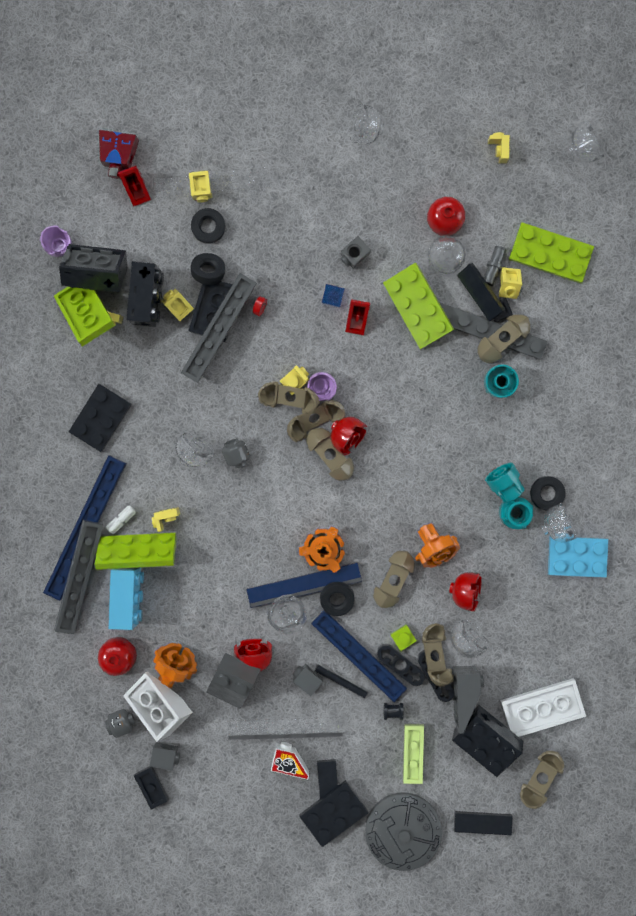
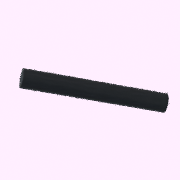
(341, 681)

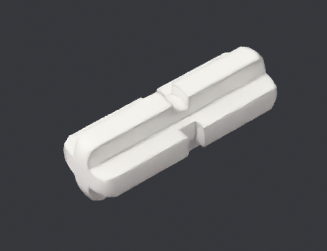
(126, 514)

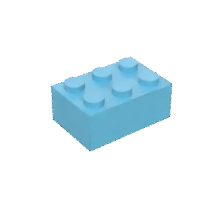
(125, 598)

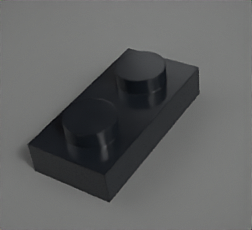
(151, 787)

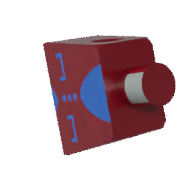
(117, 151)

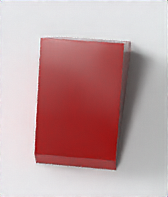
(134, 185)
(357, 317)

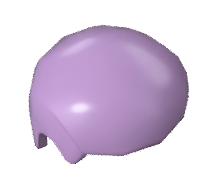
(55, 241)
(323, 385)

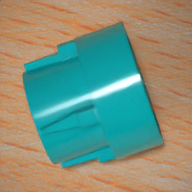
(510, 376)
(505, 482)
(524, 518)

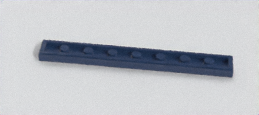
(92, 511)

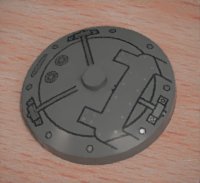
(403, 831)

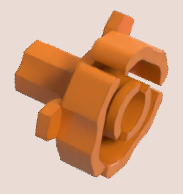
(331, 546)
(436, 547)
(173, 666)

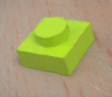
(403, 637)

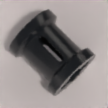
(393, 711)

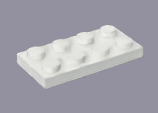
(543, 708)

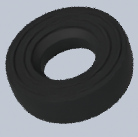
(199, 217)
(207, 259)
(535, 492)
(329, 590)

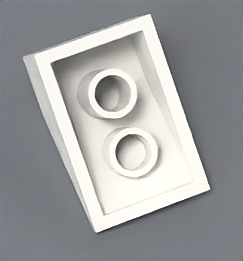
(157, 706)

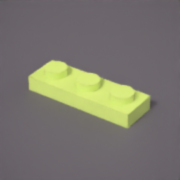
(413, 754)

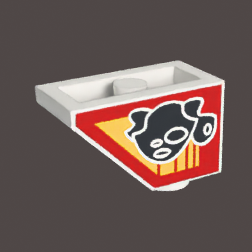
(288, 761)

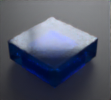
(333, 295)

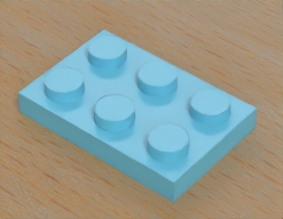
(578, 557)

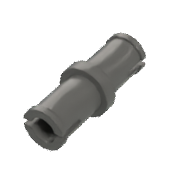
(494, 265)

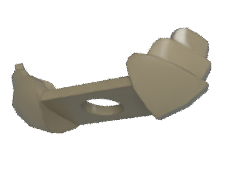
(491, 348)
(274, 393)
(327, 411)
(320, 441)
(401, 565)
(437, 671)
(534, 792)

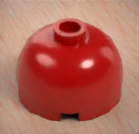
(446, 216)
(347, 433)
(466, 590)
(254, 653)
(117, 656)

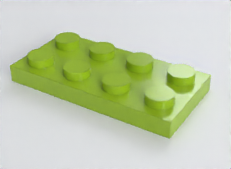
(551, 252)
(418, 305)
(84, 313)
(136, 551)

